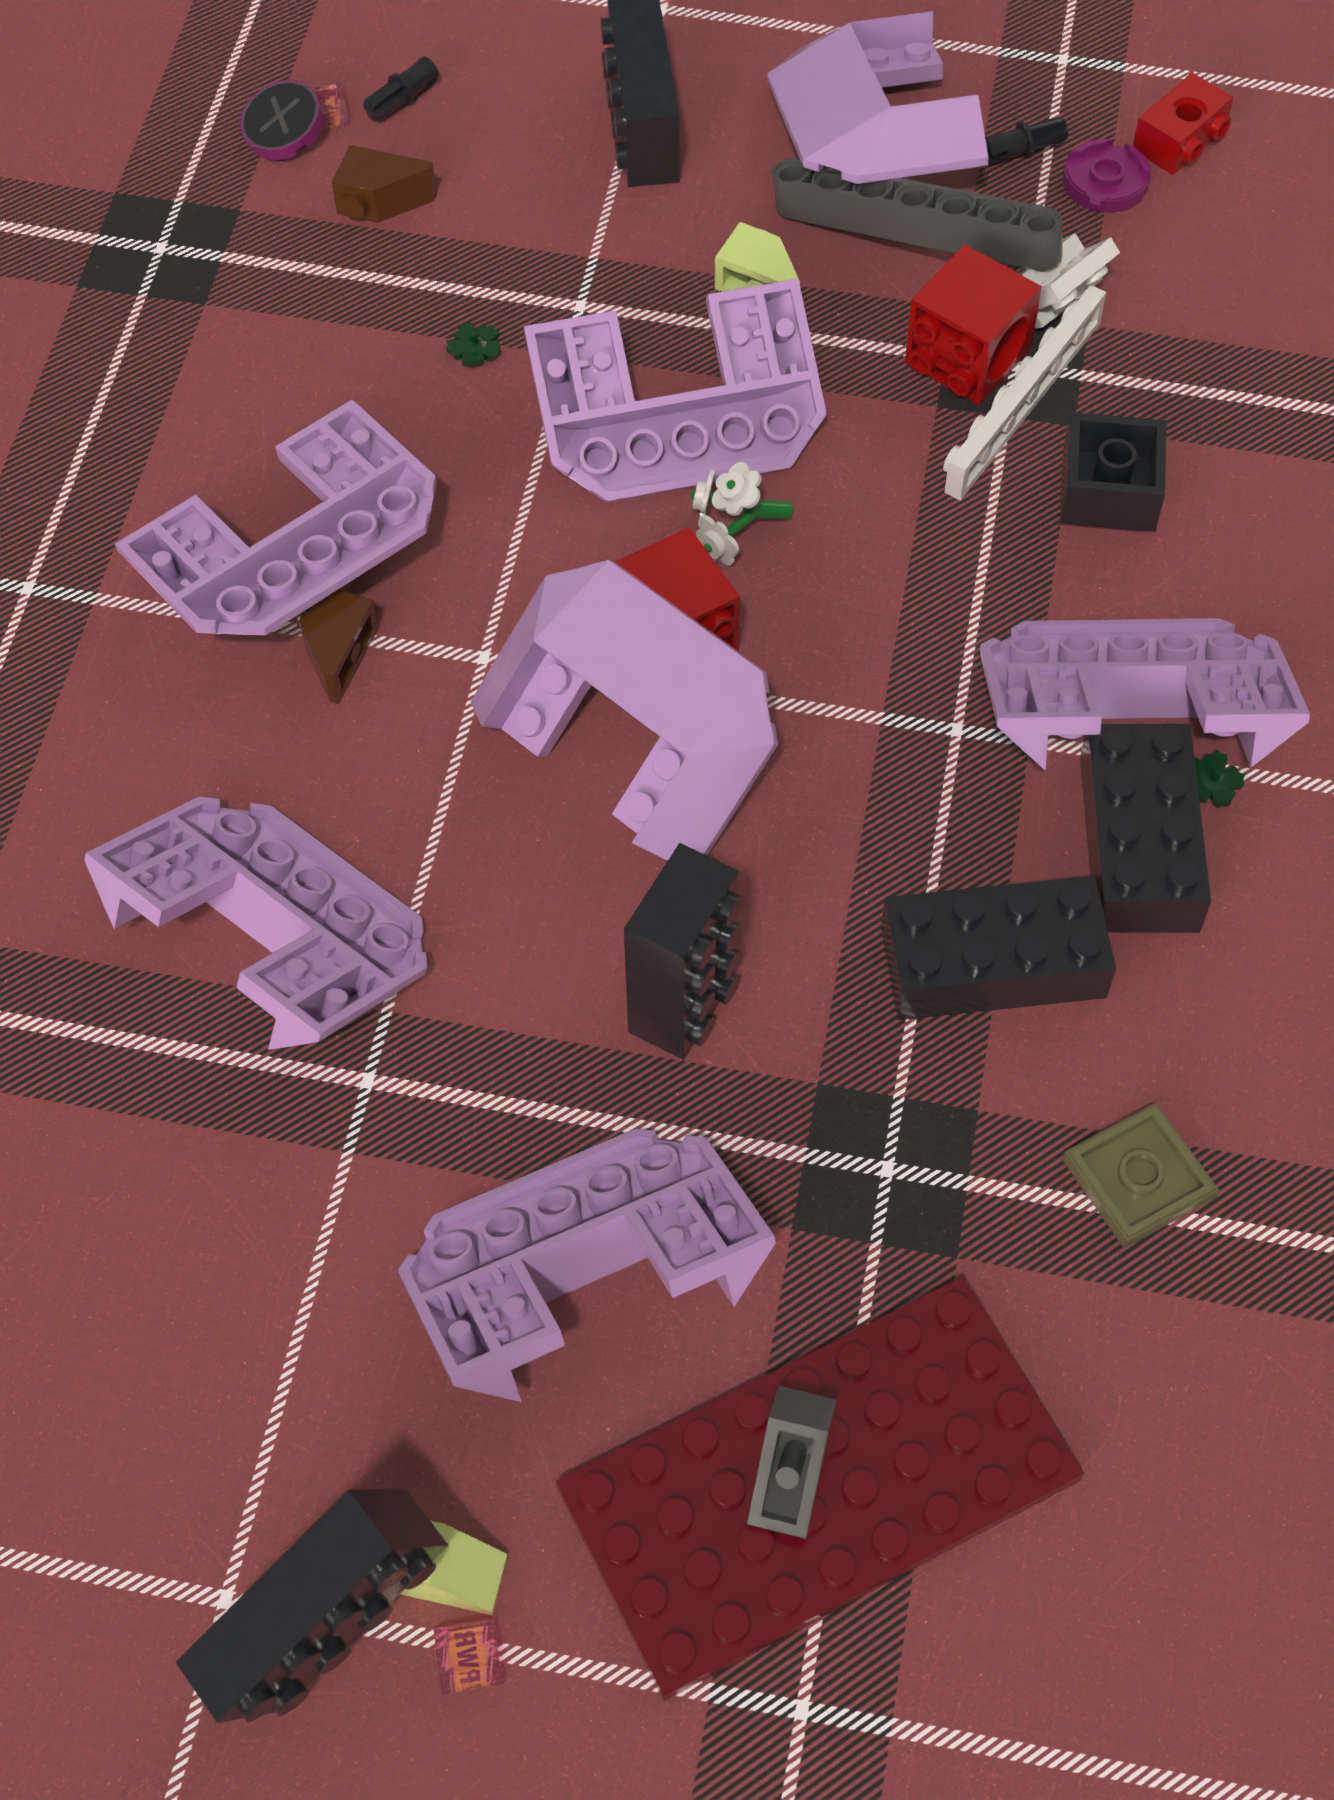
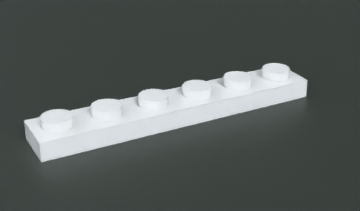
(1015, 402)

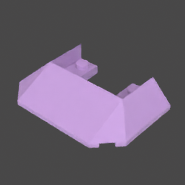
(842, 117)
(670, 442)
(371, 507)
(662, 669)
(1077, 672)
(330, 928)
(513, 1249)

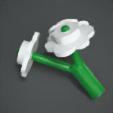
(735, 493)

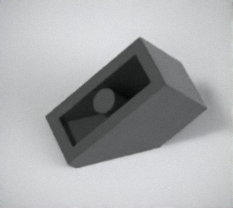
(791, 1461)

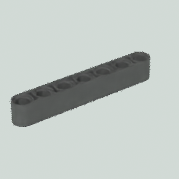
(921, 214)

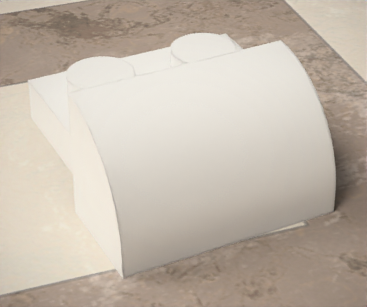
(1071, 277)

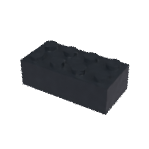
(641, 92)
(1145, 828)
(997, 947)
(682, 951)
(313, 1605)

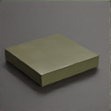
(1140, 1175)

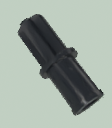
(401, 89)
(1025, 139)

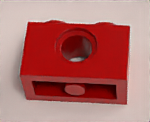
(1183, 123)

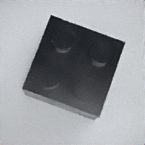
(1113, 471)

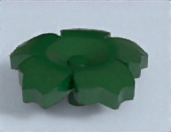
(474, 345)
(1216, 781)

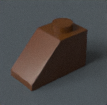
(381, 184)
(337, 638)

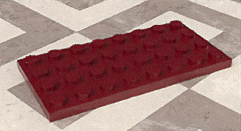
(921, 1455)

